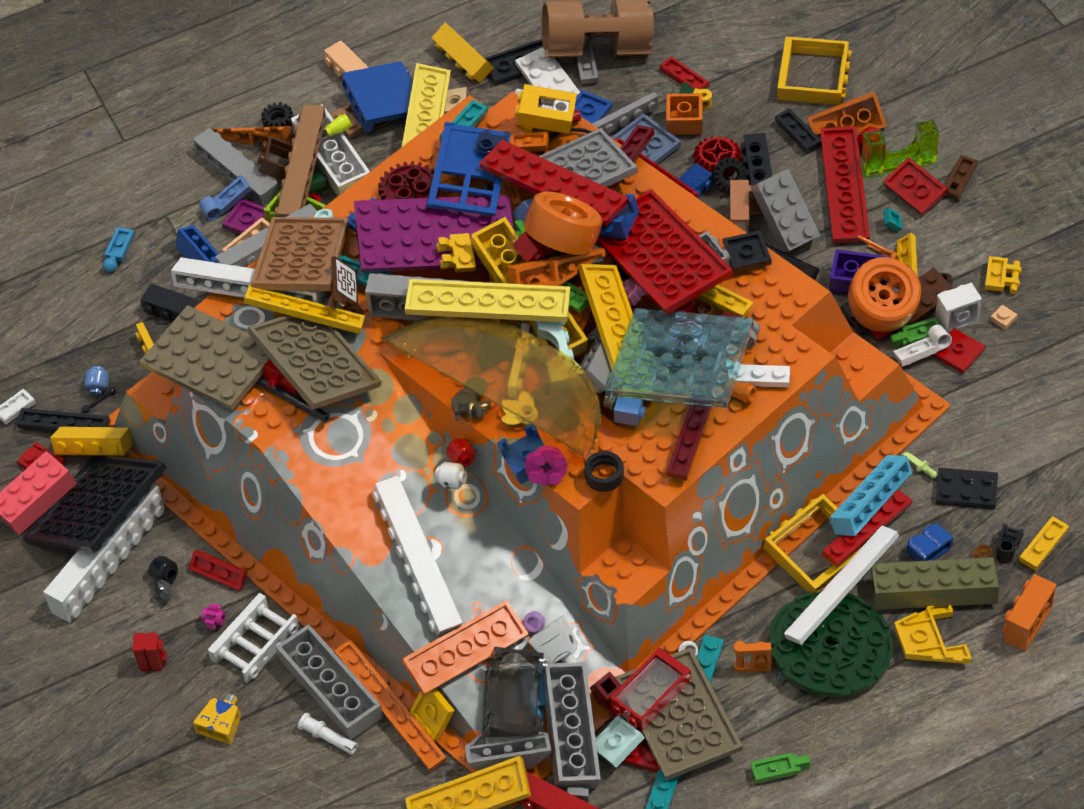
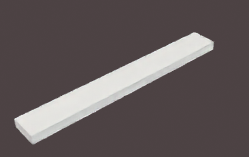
(841, 585)

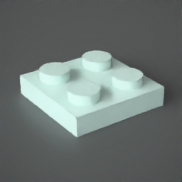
(618, 741)

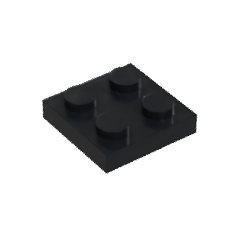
(747, 251)

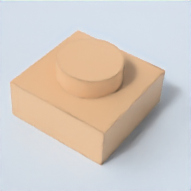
(1003, 317)

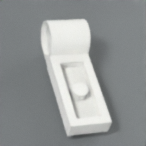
(937, 340)

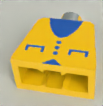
(219, 719)

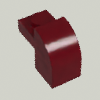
(603, 690)

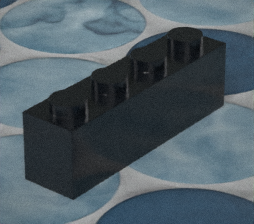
(165, 302)

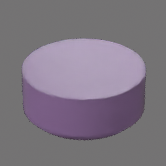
(534, 622)

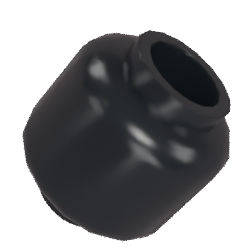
(163, 568)

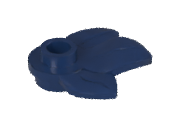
(488, 142)

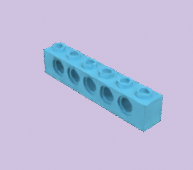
(870, 495)

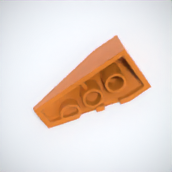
(857, 112)

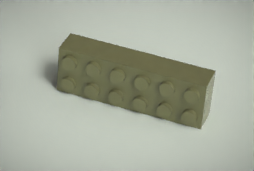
(934, 583)

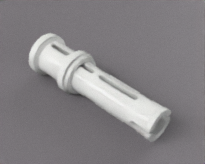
(319, 730)

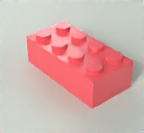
(34, 492)

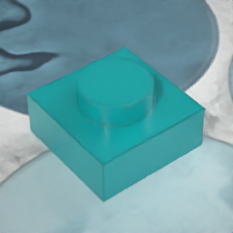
(892, 219)

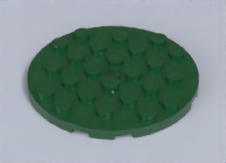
(842, 670)

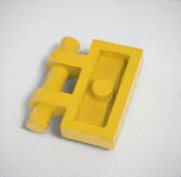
(996, 275)

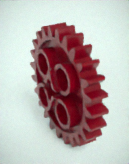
(418, 178)

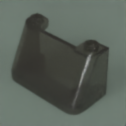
(512, 693)

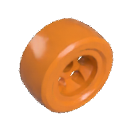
(563, 223)
(879, 313)

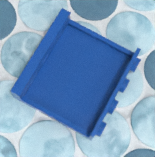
(378, 93)

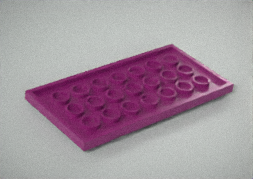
(405, 232)

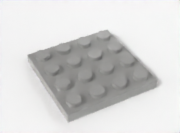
(594, 158)

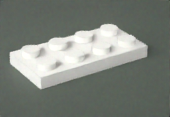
(545, 72)

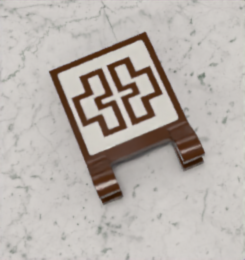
(344, 286)

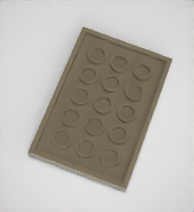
(207, 357)
(314, 359)
(691, 727)

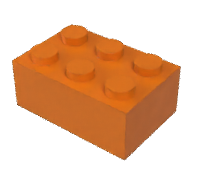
(1029, 612)

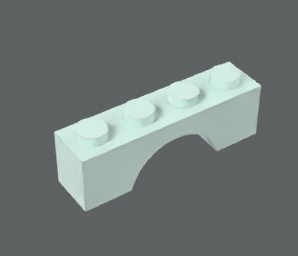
(554, 333)

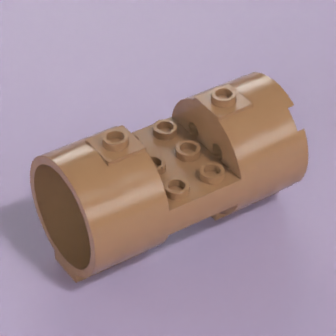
(565, 27)

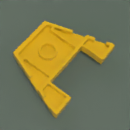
(922, 640)

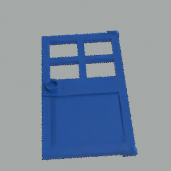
(460, 158)

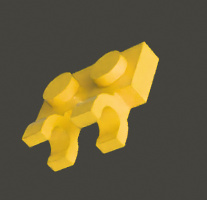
(461, 250)

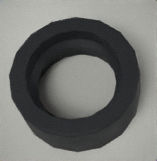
(602, 484)

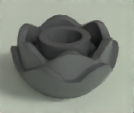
(163, 591)

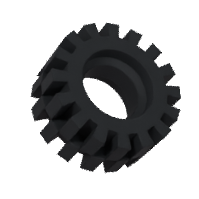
(277, 111)
(727, 163)

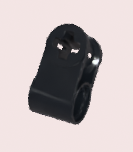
(1008, 543)

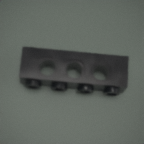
(756, 158)

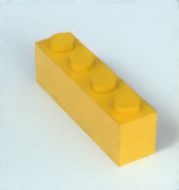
(462, 52)
(91, 441)

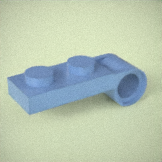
(216, 206)

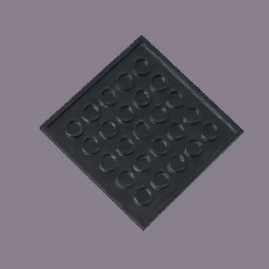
(96, 504)

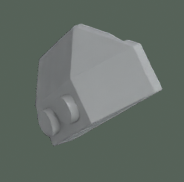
(490, 751)

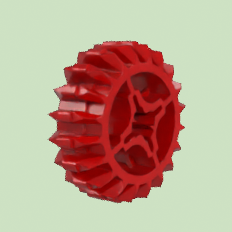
(707, 152)

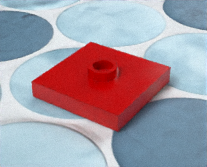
(961, 352)

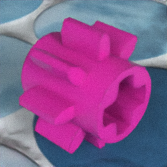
(213, 616)

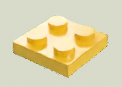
(432, 713)

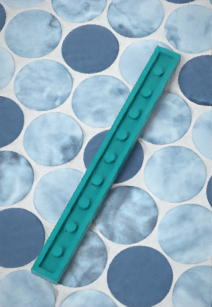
(708, 657)

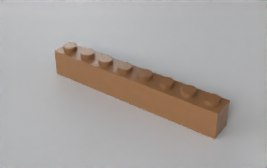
(301, 160)

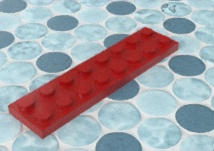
(544, 176)
(844, 184)

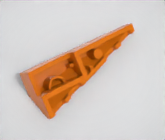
(252, 134)
(551, 270)

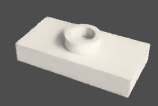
(11, 408)

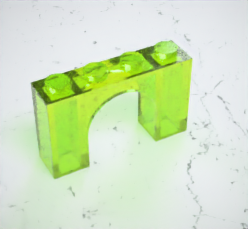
(922, 149)

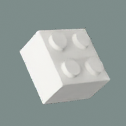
(958, 307)

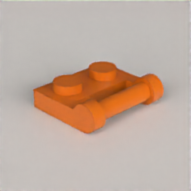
(759, 657)

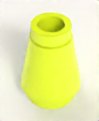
(338, 125)

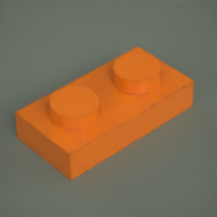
(531, 140)

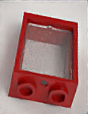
(650, 689)

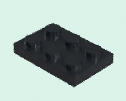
(966, 488)

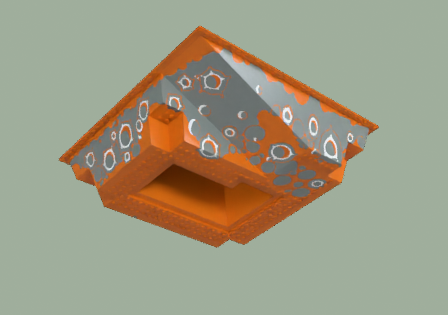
(620, 564)

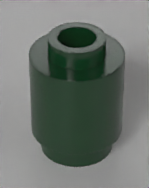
(318, 183)

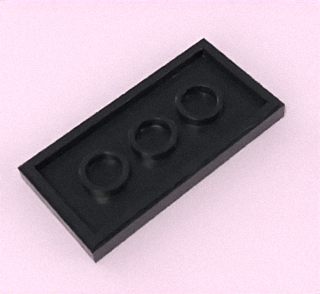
(504, 62)

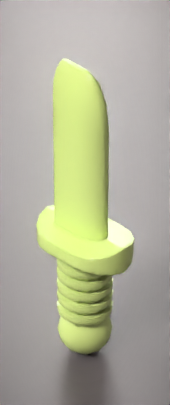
(921, 466)

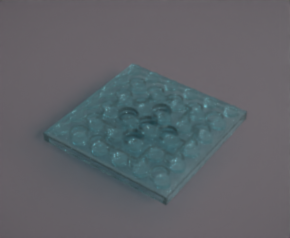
(680, 357)

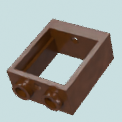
(276, 147)

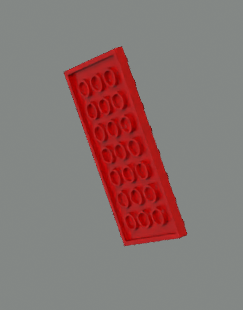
(666, 256)

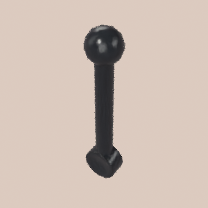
(86, 408)

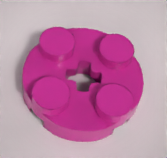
(548, 475)

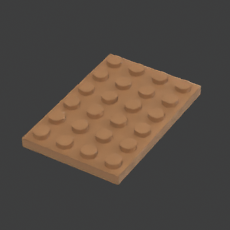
(299, 253)

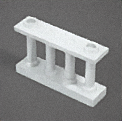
(244, 622)

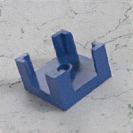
(623, 222)
(518, 451)

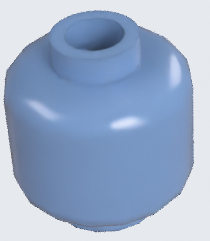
(96, 380)

